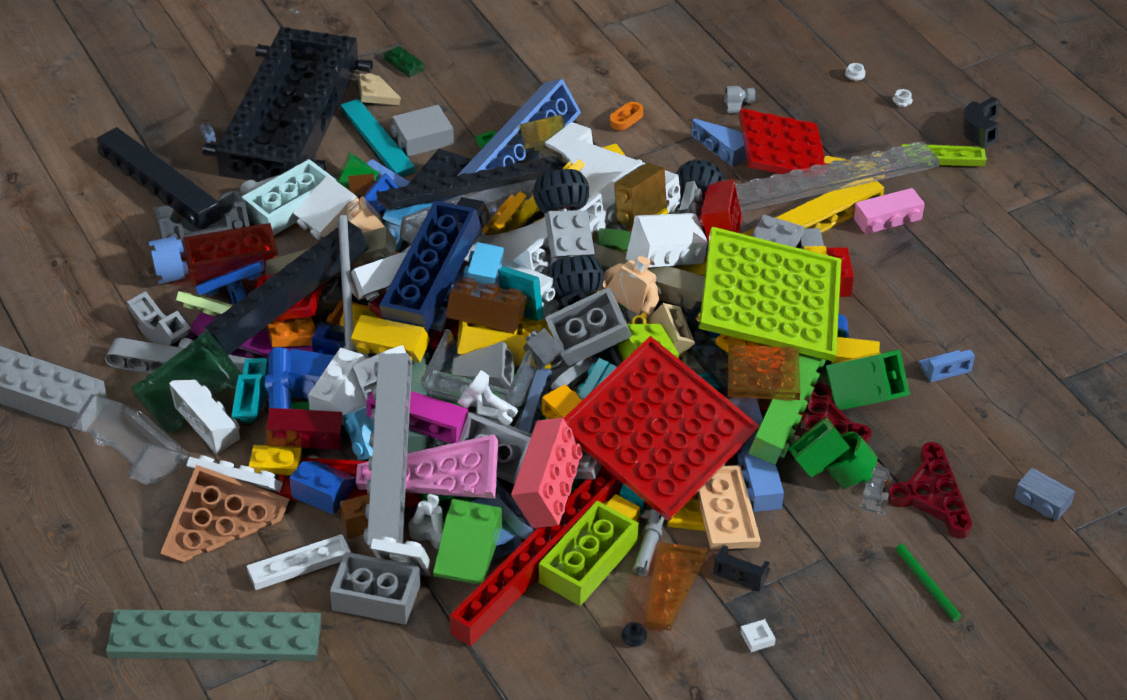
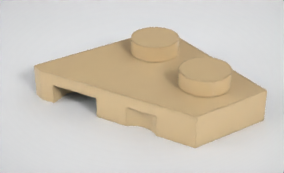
(376, 90)

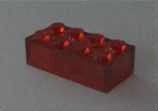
(228, 250)

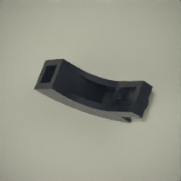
(979, 123)

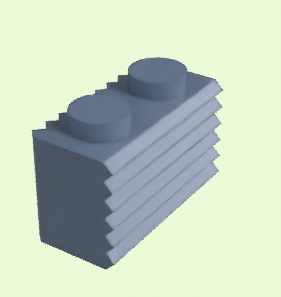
(1044, 494)

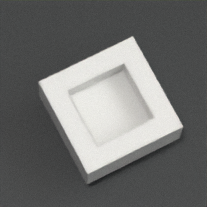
(757, 635)

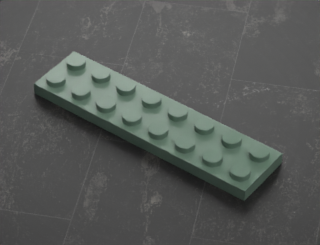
(214, 635)

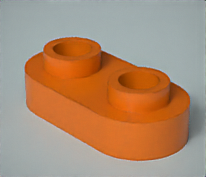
(626, 116)

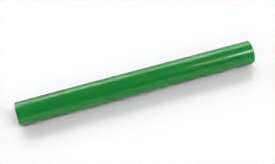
(928, 582)

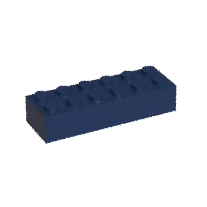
(430, 265)

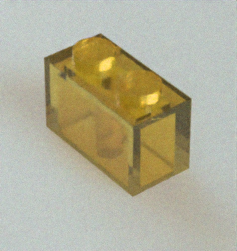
(539, 131)

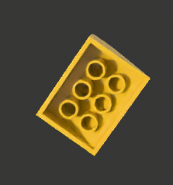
(474, 337)

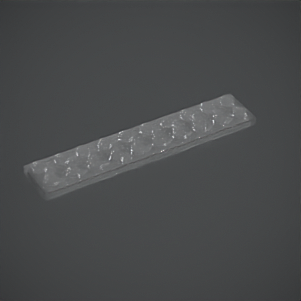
(835, 176)

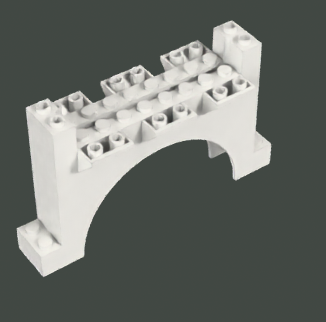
(529, 246)

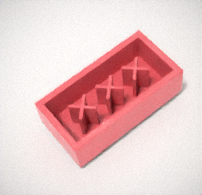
(547, 473)

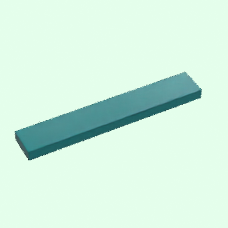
(377, 138)

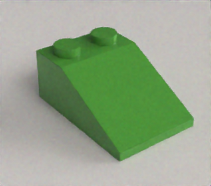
(468, 541)

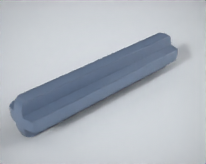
(208, 133)

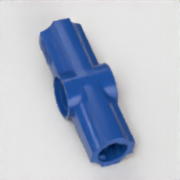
(280, 378)

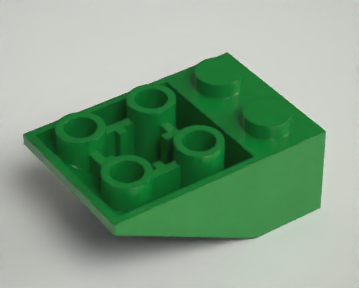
(868, 379)
(818, 447)

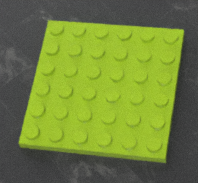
(771, 294)

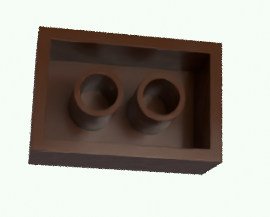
(486, 305)

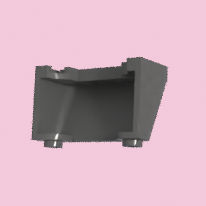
(232, 216)

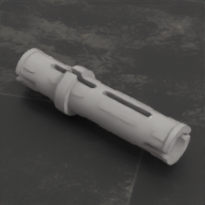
(651, 535)

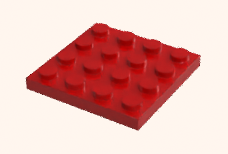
(780, 142)

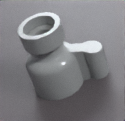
(735, 96)

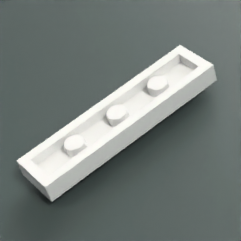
(244, 474)
(297, 562)

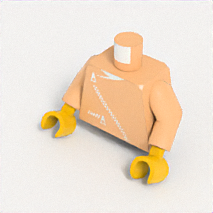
(633, 287)

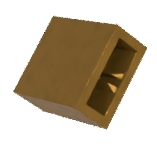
(640, 193)

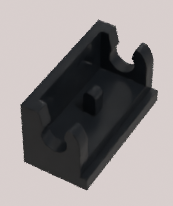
(739, 570)

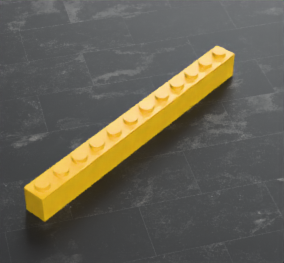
(820, 213)

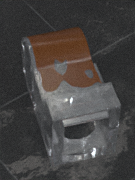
(874, 494)

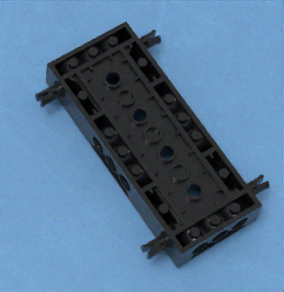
(254, 140)

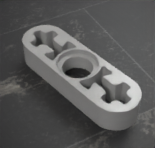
(573, 375)

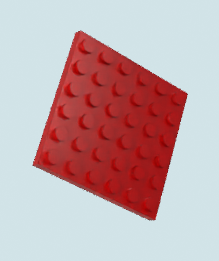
(659, 427)

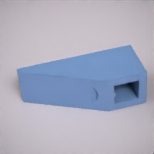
(721, 140)

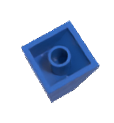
(307, 370)
(321, 485)

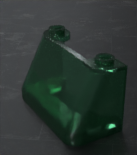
(199, 361)

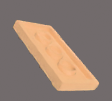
(728, 511)

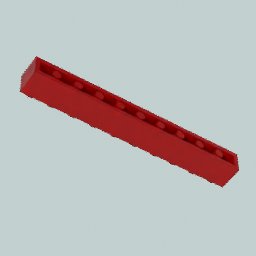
(521, 568)

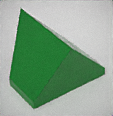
(354, 166)

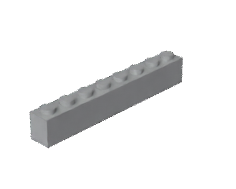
(389, 447)

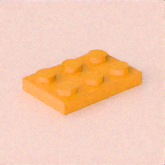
(503, 214)

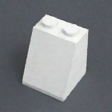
(322, 207)

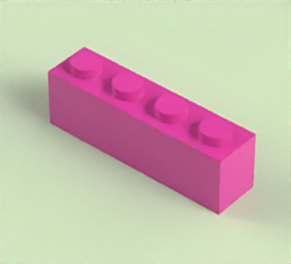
(432, 417)

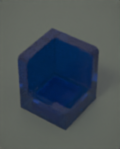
(323, 343)

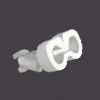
(473, 394)
(426, 528)

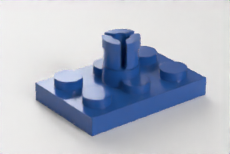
(232, 281)

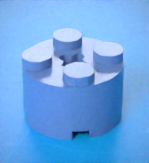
(167, 259)

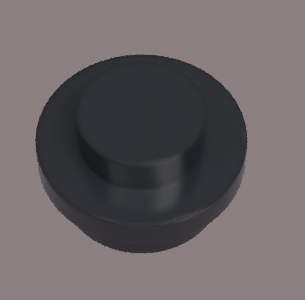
(634, 634)

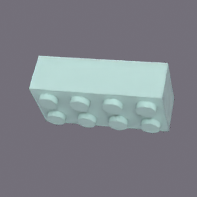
(281, 196)

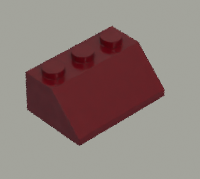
(304, 428)

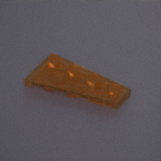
(672, 580)

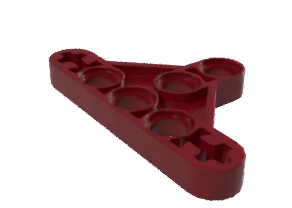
(830, 410)
(936, 501)

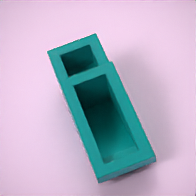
(251, 389)

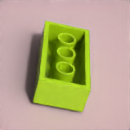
(588, 553)

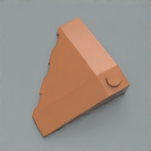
(217, 512)

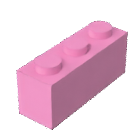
(888, 211)

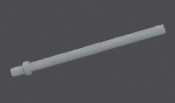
(346, 282)

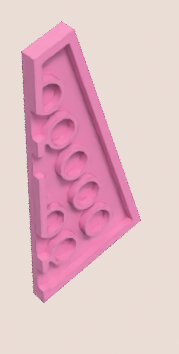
(450, 469)

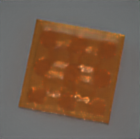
(763, 372)

